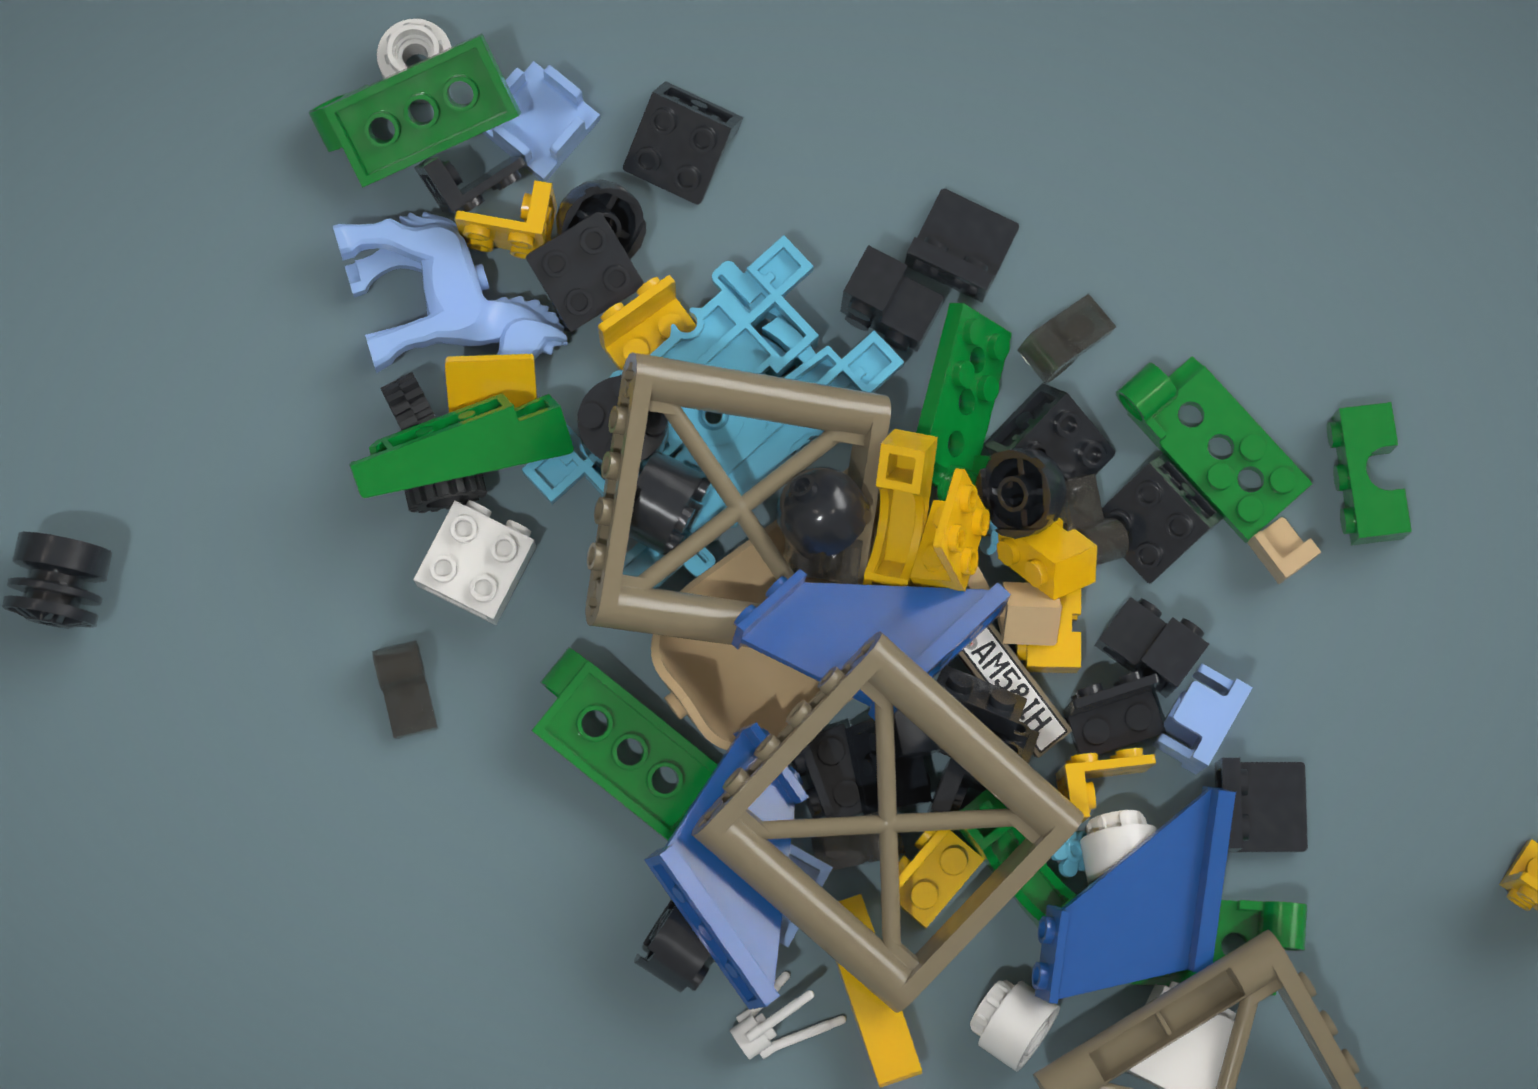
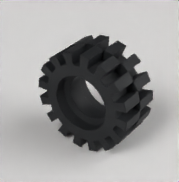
(407, 402)
(444, 493)

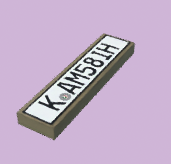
(997, 664)

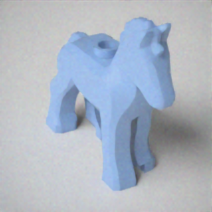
(451, 289)

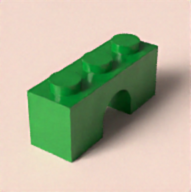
(1369, 511)

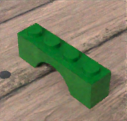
(997, 845)

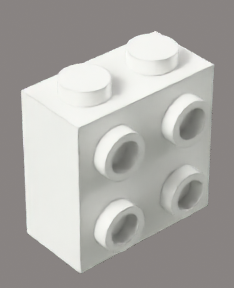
(476, 561)
(1191, 1060)

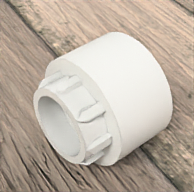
(408, 39)
(1111, 839)
(1013, 1022)

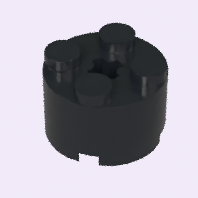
(594, 421)
(666, 502)
(674, 951)

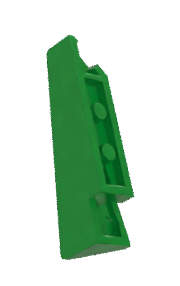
(464, 444)

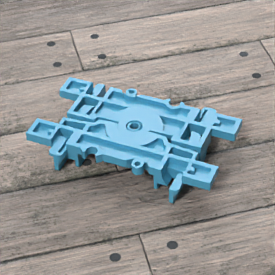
(727, 339)

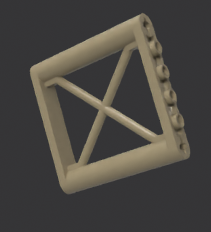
(664, 388)
(889, 680)
(1240, 976)

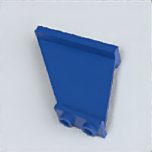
(827, 623)
(720, 907)
(1146, 912)

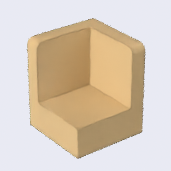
(1282, 550)
(1029, 616)

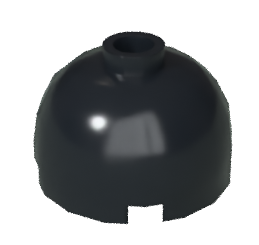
(616, 205)
(1022, 491)
(821, 511)

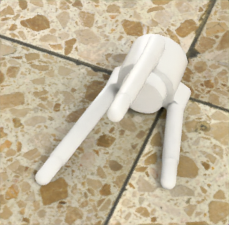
(755, 1033)

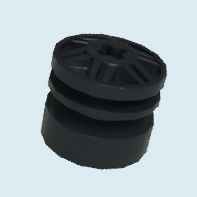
(57, 580)

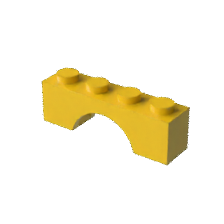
(905, 491)

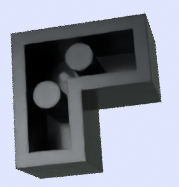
(889, 302)
(1146, 642)
(910, 748)

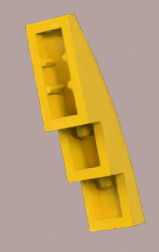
(881, 1029)

